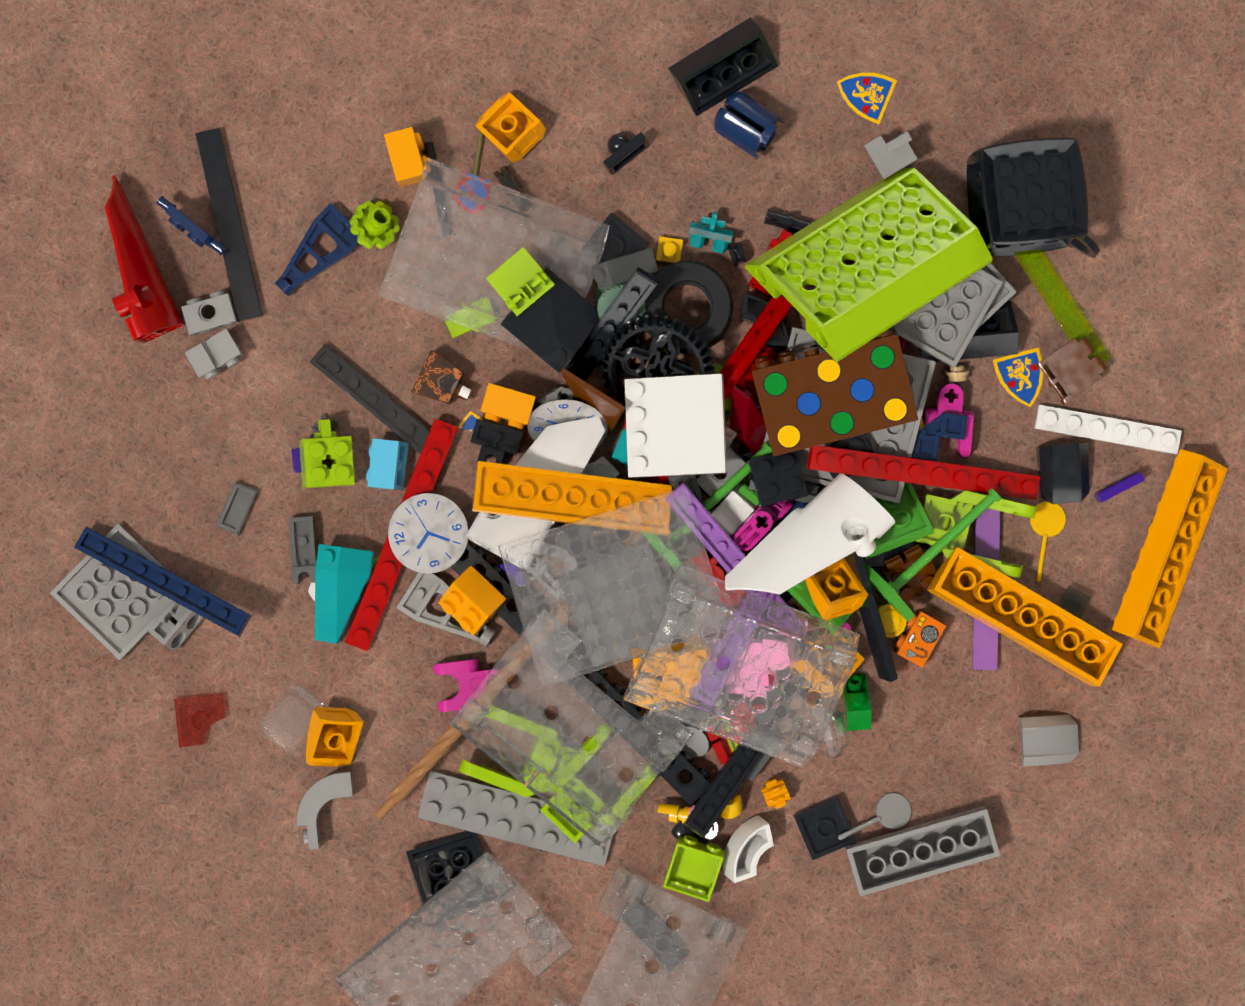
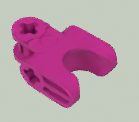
(954, 407)
(749, 533)
(468, 676)

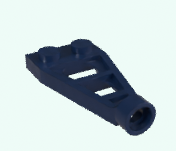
(338, 228)

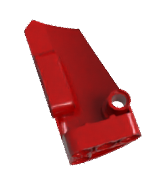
(143, 284)

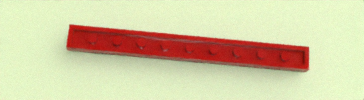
(747, 351)
(922, 471)
(387, 565)

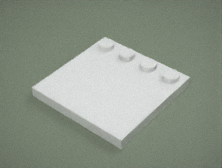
(675, 425)

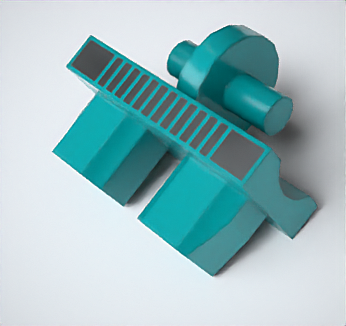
(701, 231)

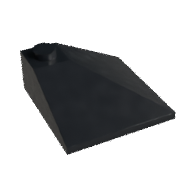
(554, 323)
(441, 862)

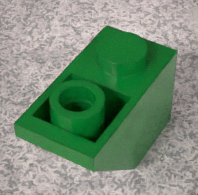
(857, 703)

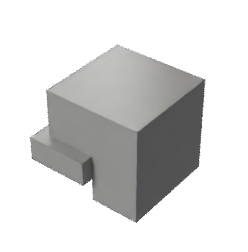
(892, 155)

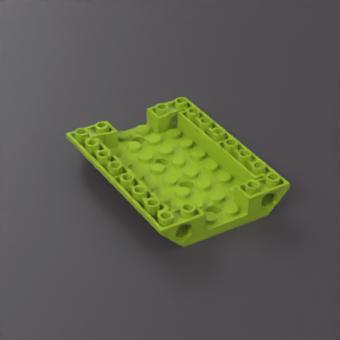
(888, 275)

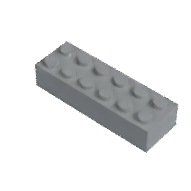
(922, 851)

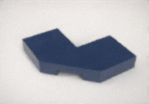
(929, 436)

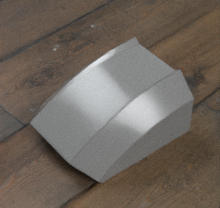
(1048, 739)

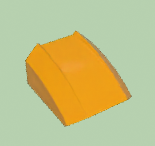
(511, 127)
(836, 590)
(332, 736)

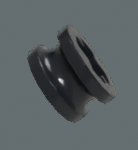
(736, 254)

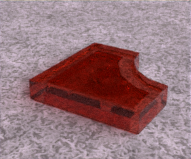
(195, 716)

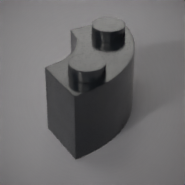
(750, 311)

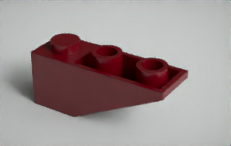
(747, 420)

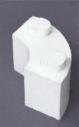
(733, 510)
(746, 848)

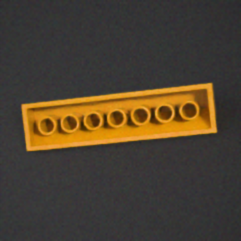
(1169, 548)
(1025, 617)

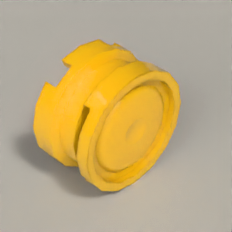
(892, 621)

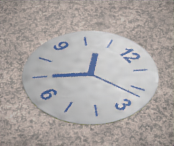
(560, 412)
(428, 533)

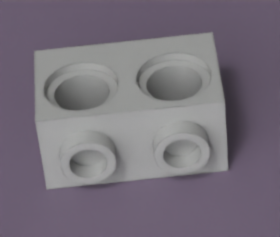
(174, 625)

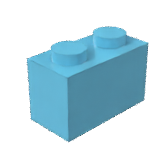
(387, 464)

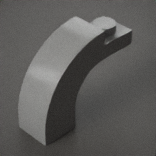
(328, 788)

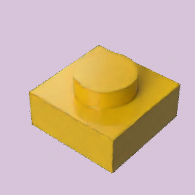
(669, 249)

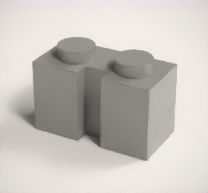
(214, 354)

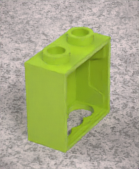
(694, 867)

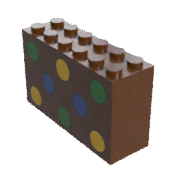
(818, 401)

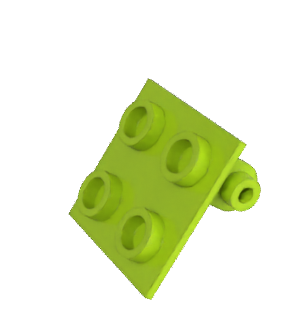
(520, 281)

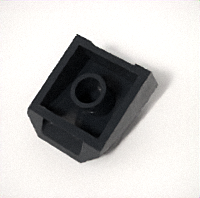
(1063, 472)

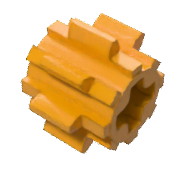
(775, 793)

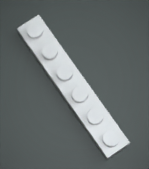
(1107, 429)

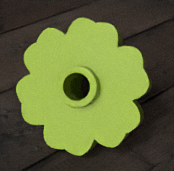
(374, 225)

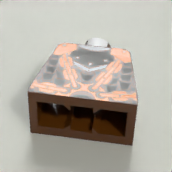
(440, 380)

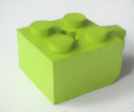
(336, 449)

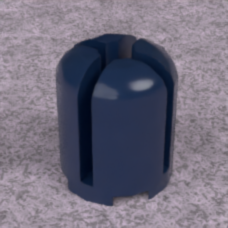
(746, 123)

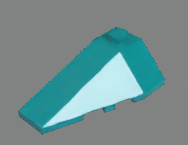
(338, 586)

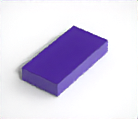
(1118, 487)

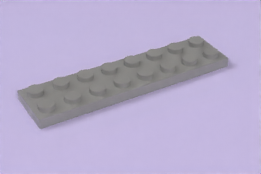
(501, 816)

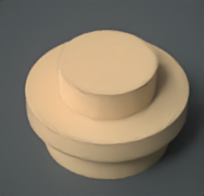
(957, 374)

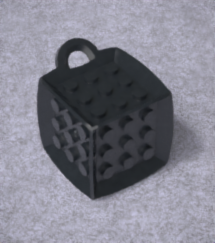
(1030, 196)

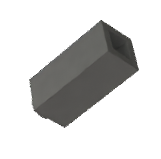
(621, 268)

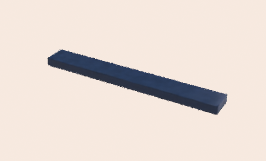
(163, 581)

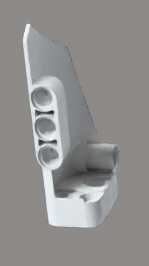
(558, 448)
(812, 538)

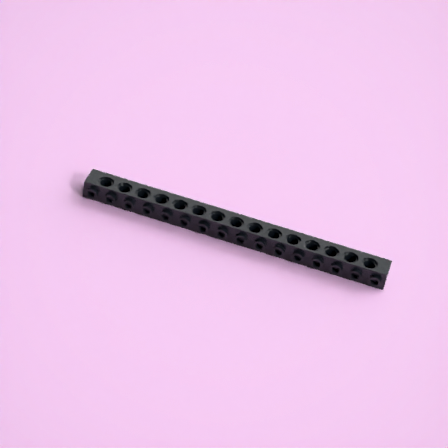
(688, 790)

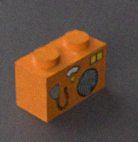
(919, 638)

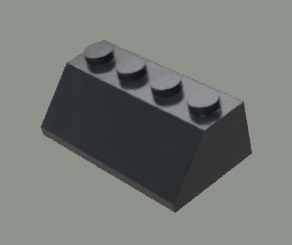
(723, 66)
(993, 338)

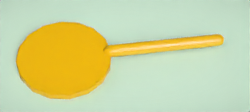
(1047, 522)

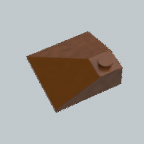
(585, 393)

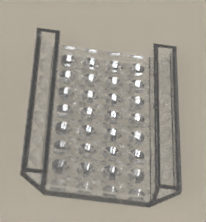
(465, 231)

